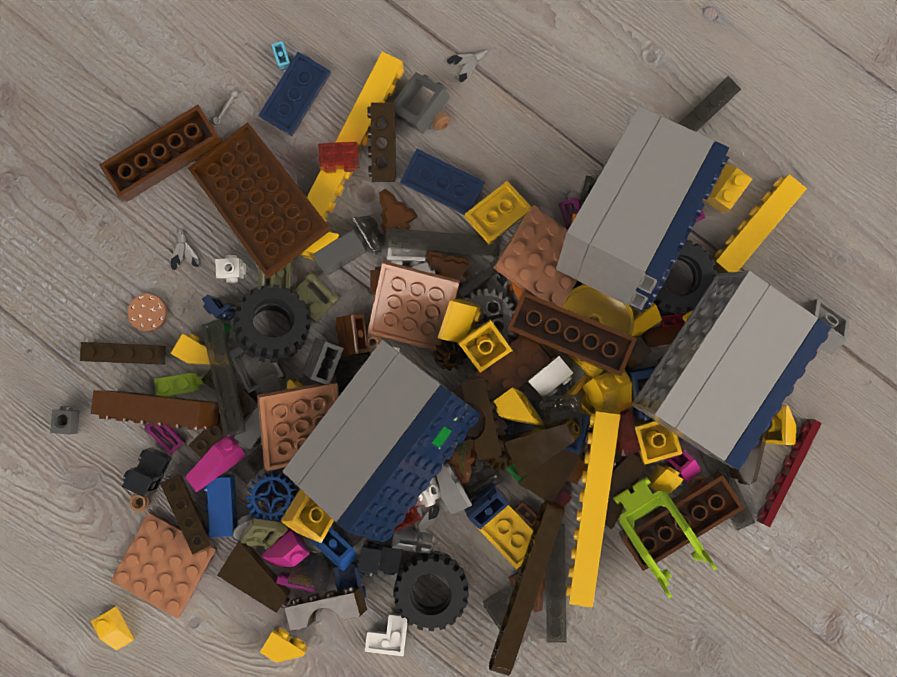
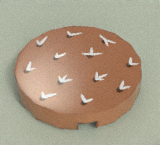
(147, 312)

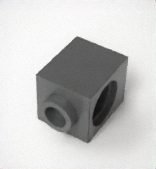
(57, 423)

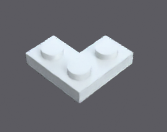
(388, 642)

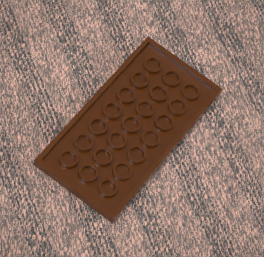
(259, 200)

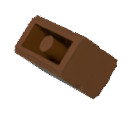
(352, 334)

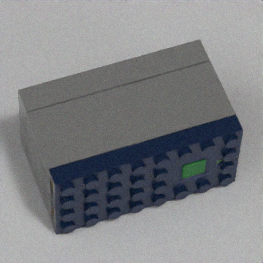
(642, 209)
(732, 366)
(380, 444)

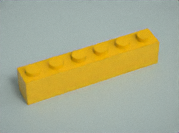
(758, 225)

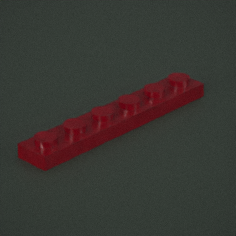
(788, 473)

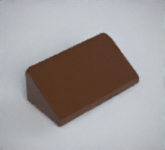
(660, 336)

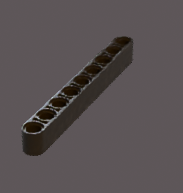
(526, 588)

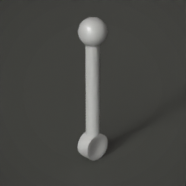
(217, 120)

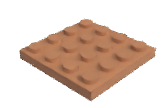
(533, 258)
(411, 305)
(290, 418)
(162, 566)

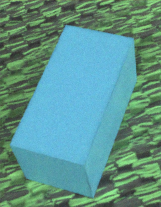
(281, 55)

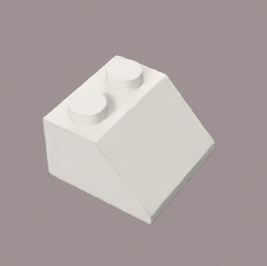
(551, 376)

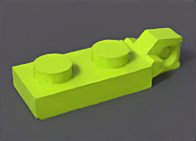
(177, 384)

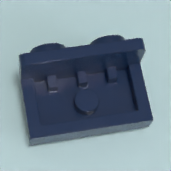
(215, 307)
(348, 577)

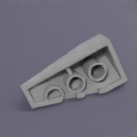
(451, 490)

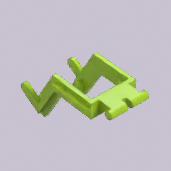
(639, 504)

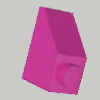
(685, 465)
(287, 551)

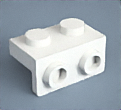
(401, 256)

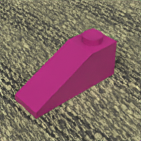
(215, 462)

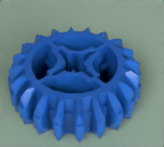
(255, 497)

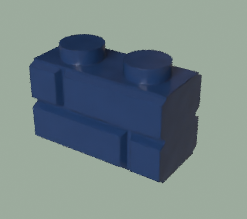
(486, 506)

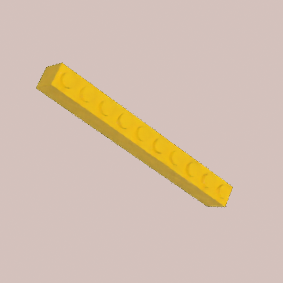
(376, 89)
(594, 507)

